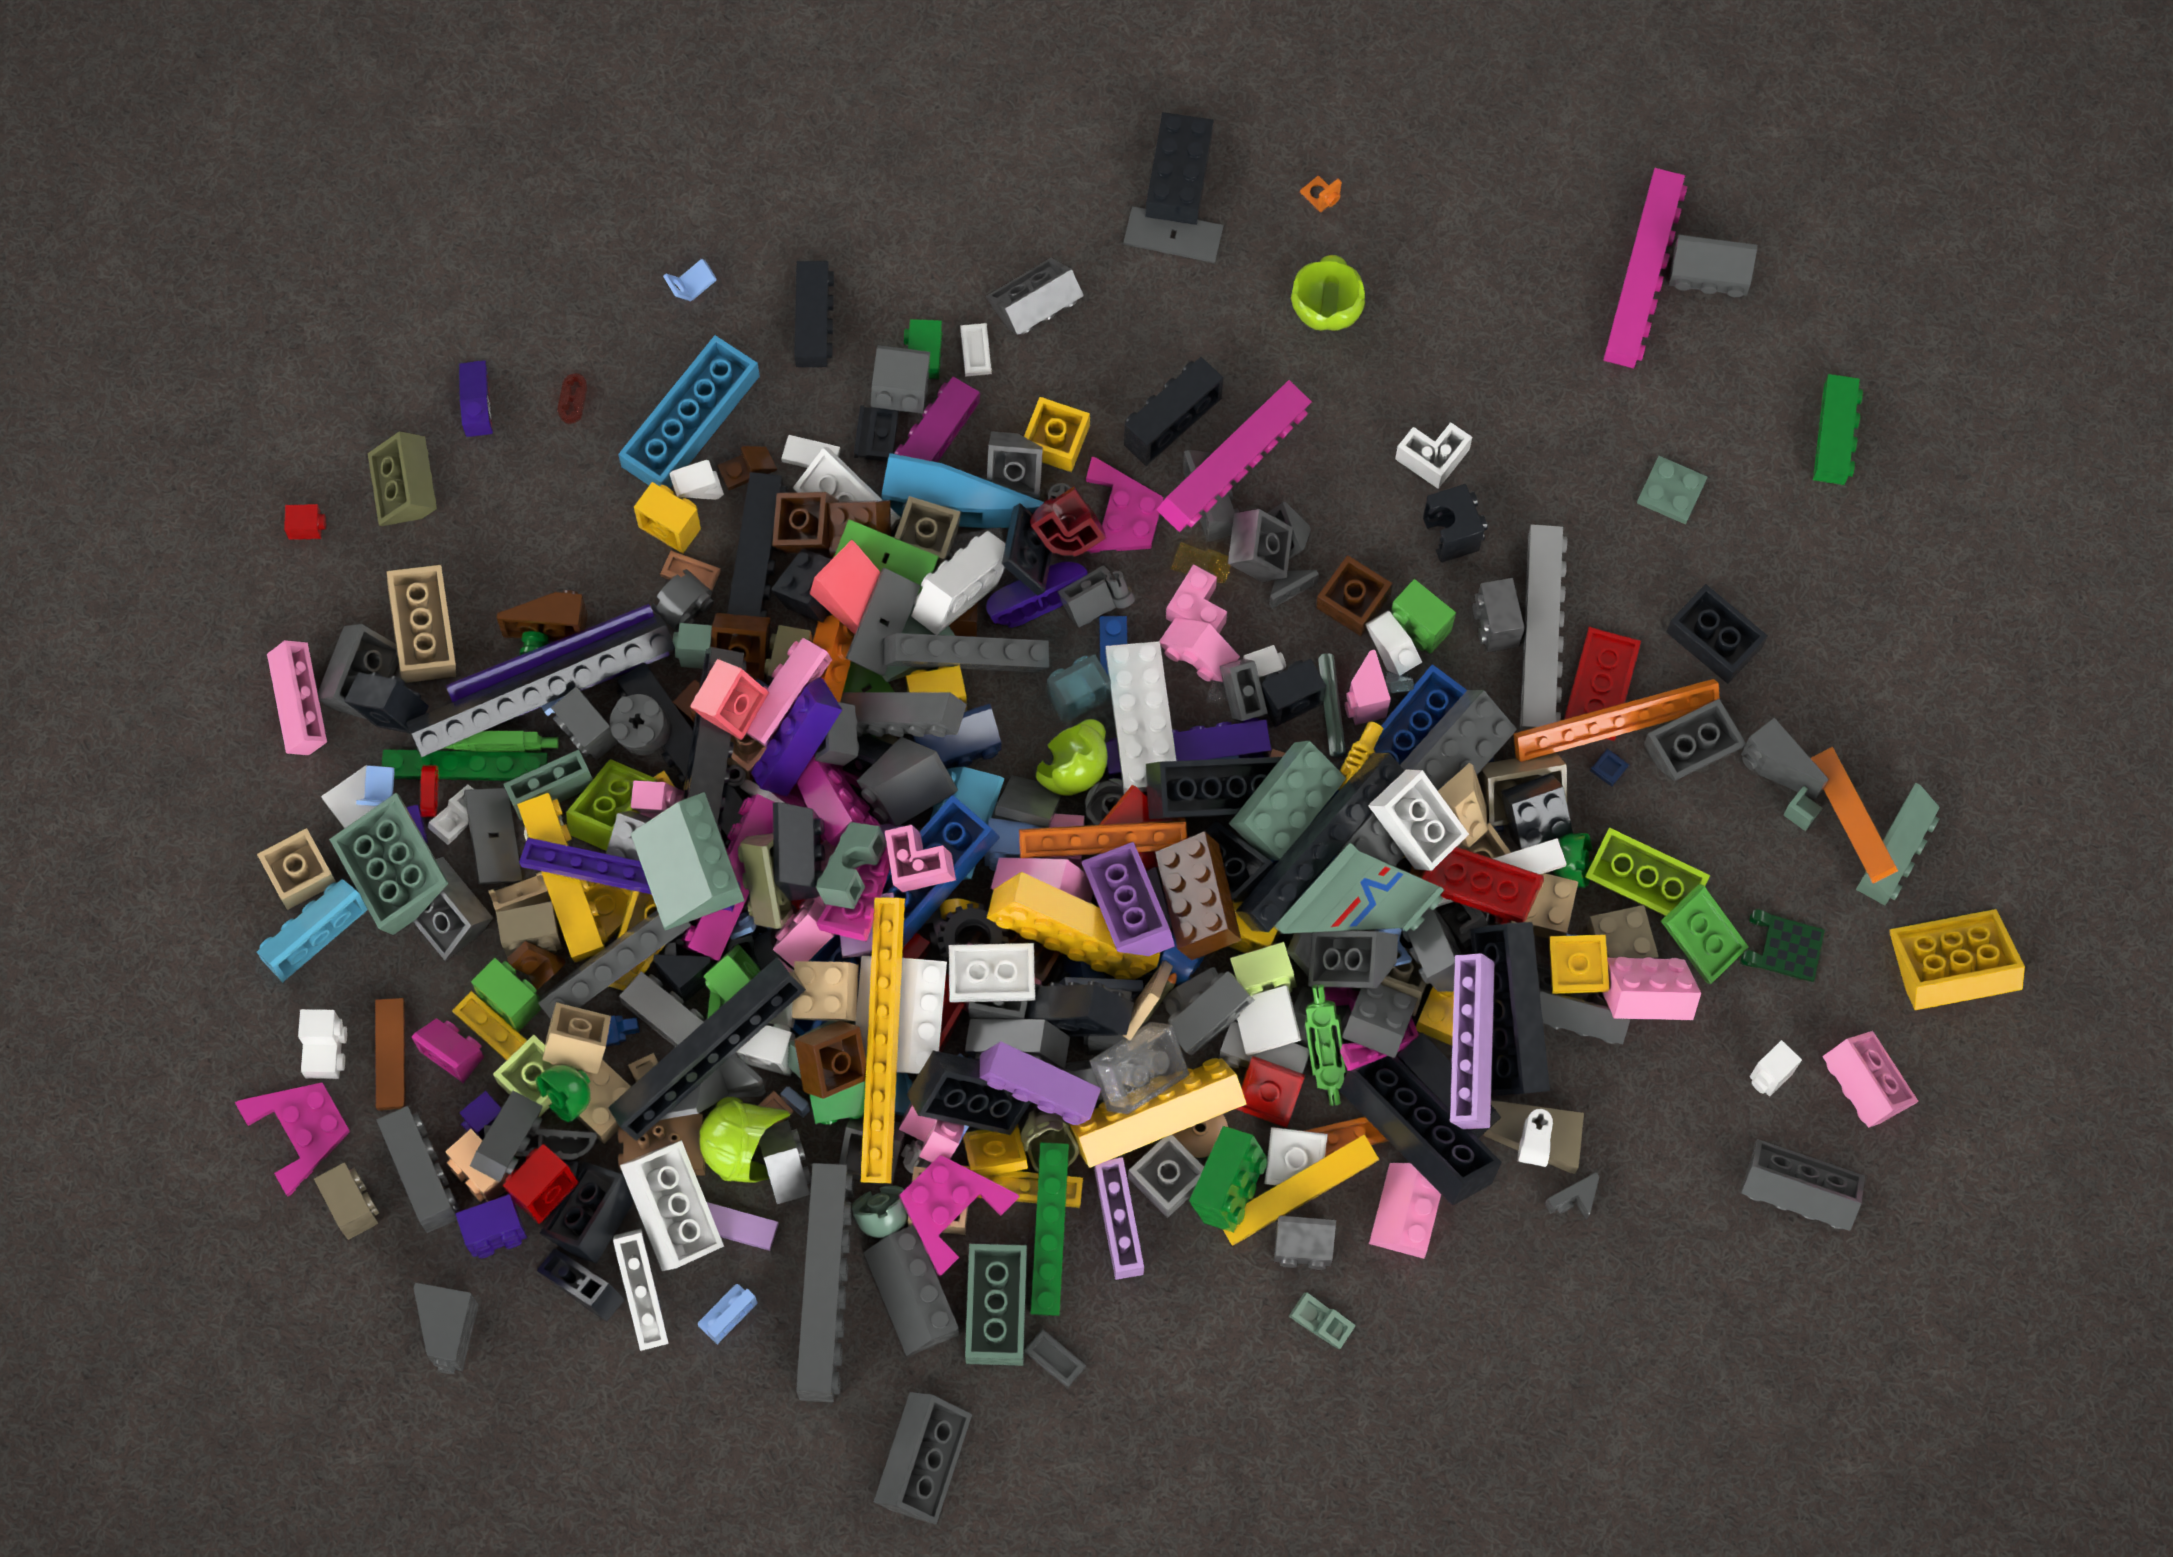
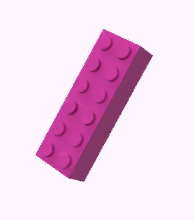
(711, 932)

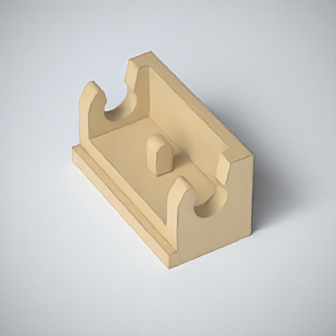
(520, 894)

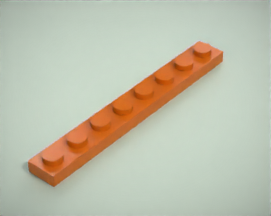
(1614, 720)

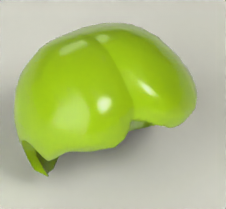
(1328, 294)
(1078, 759)

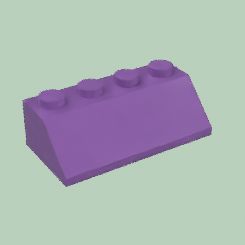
(1128, 901)
(1038, 1082)

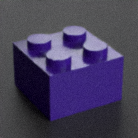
(491, 1226)

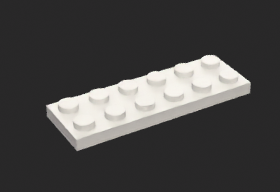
(1139, 709)

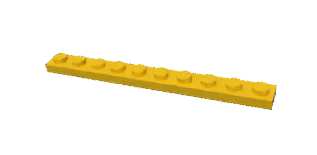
(882, 1040)

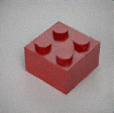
(540, 1183)

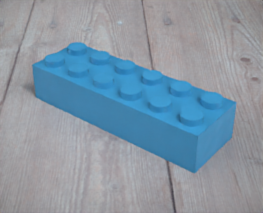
(689, 413)

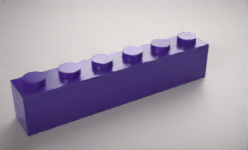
(1201, 743)

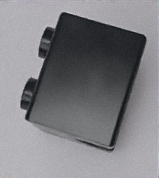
(1457, 513)

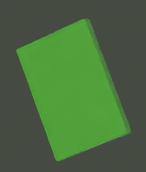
(1704, 934)

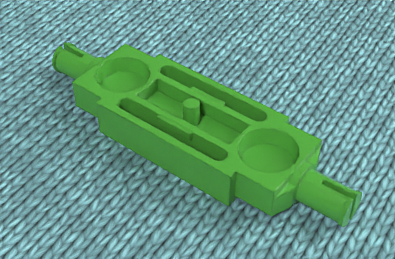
(505, 742)
(1322, 1017)

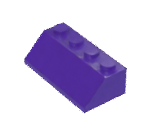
(797, 739)

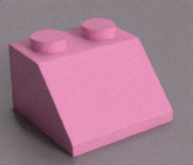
(1368, 692)

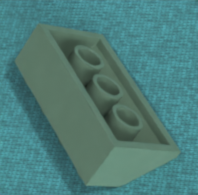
(1902, 842)

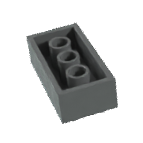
(415, 1164)

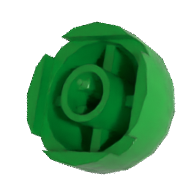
(1576, 854)
(566, 1090)

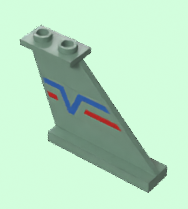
(1361, 895)

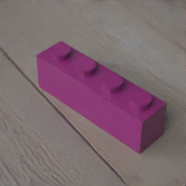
(941, 422)

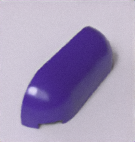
(1018, 604)

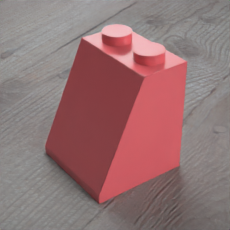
(846, 585)

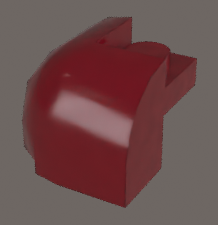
(1067, 524)

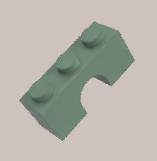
(840, 881)

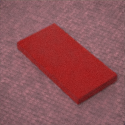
(1602, 673)
(1486, 884)

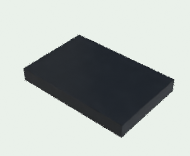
(1025, 552)

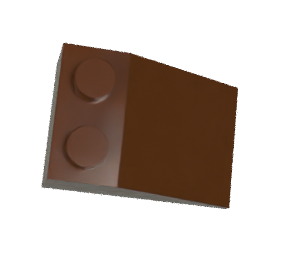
(554, 615)

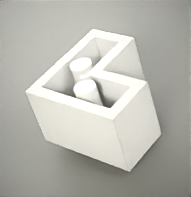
(1432, 458)
(322, 1041)

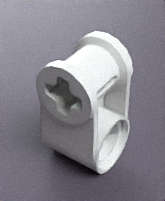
(1536, 1143)

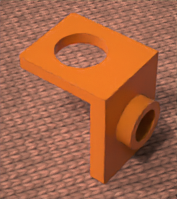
(1327, 197)

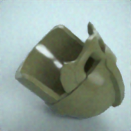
(1047, 1128)

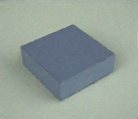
(795, 1101)

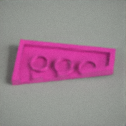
(858, 921)

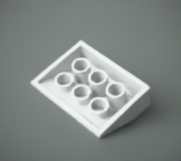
(919, 1010)

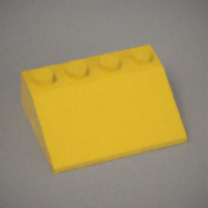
(1957, 959)

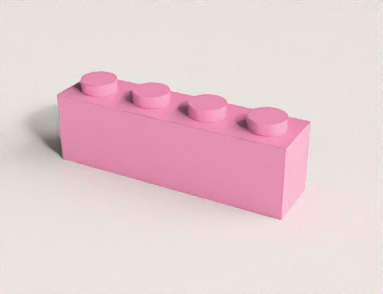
(296, 698)

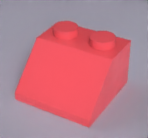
(729, 698)

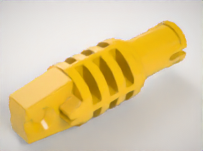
(1361, 751)

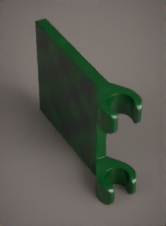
(1788, 947)

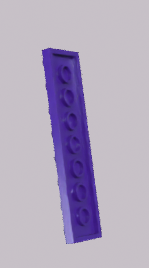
(549, 652)

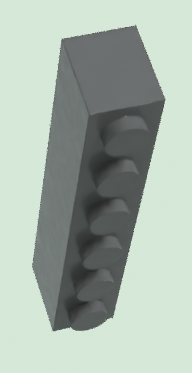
(968, 652)
(906, 713)
(610, 964)

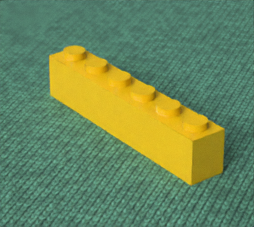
(567, 894)

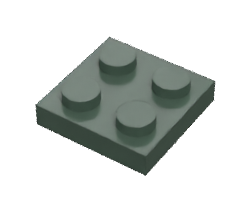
(1672, 490)

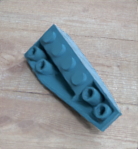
(978, 500)

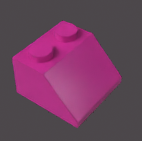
(448, 1049)

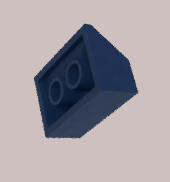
(975, 739)

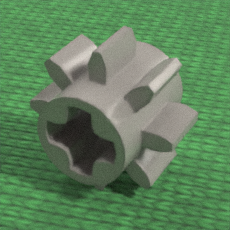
(911, 1155)

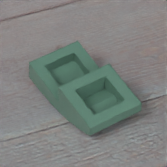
(1322, 1321)

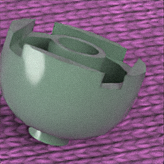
(880, 1213)

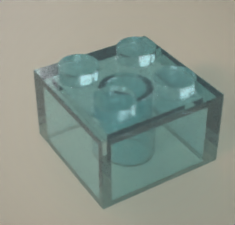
(1078, 688)

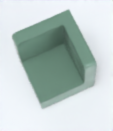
(1802, 810)

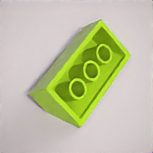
(1643, 873)

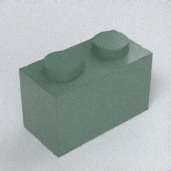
(691, 644)

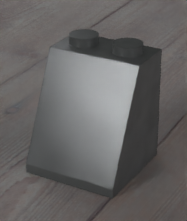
(905, 782)
(446, 1324)

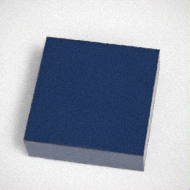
(1609, 767)

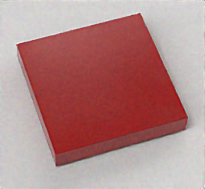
(1270, 1091)

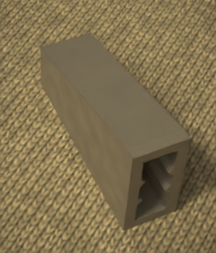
(1565, 1132)

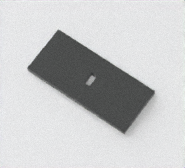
(1191, 240)
(890, 601)
(494, 857)

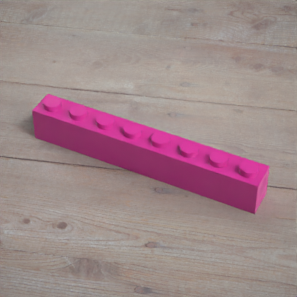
(1644, 268)
(1233, 456)

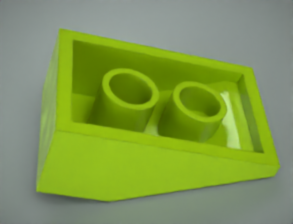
(596, 809)

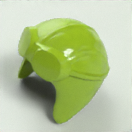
(731, 1138)

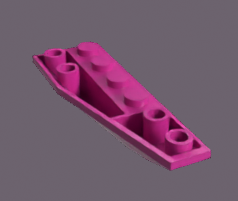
(832, 799)

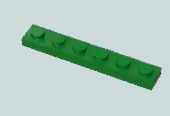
(464, 764)
(1049, 1229)

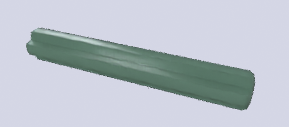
(1332, 705)

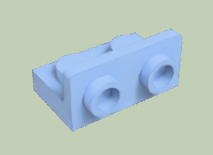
(727, 1313)

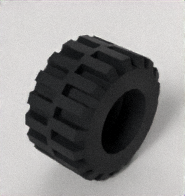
(968, 920)

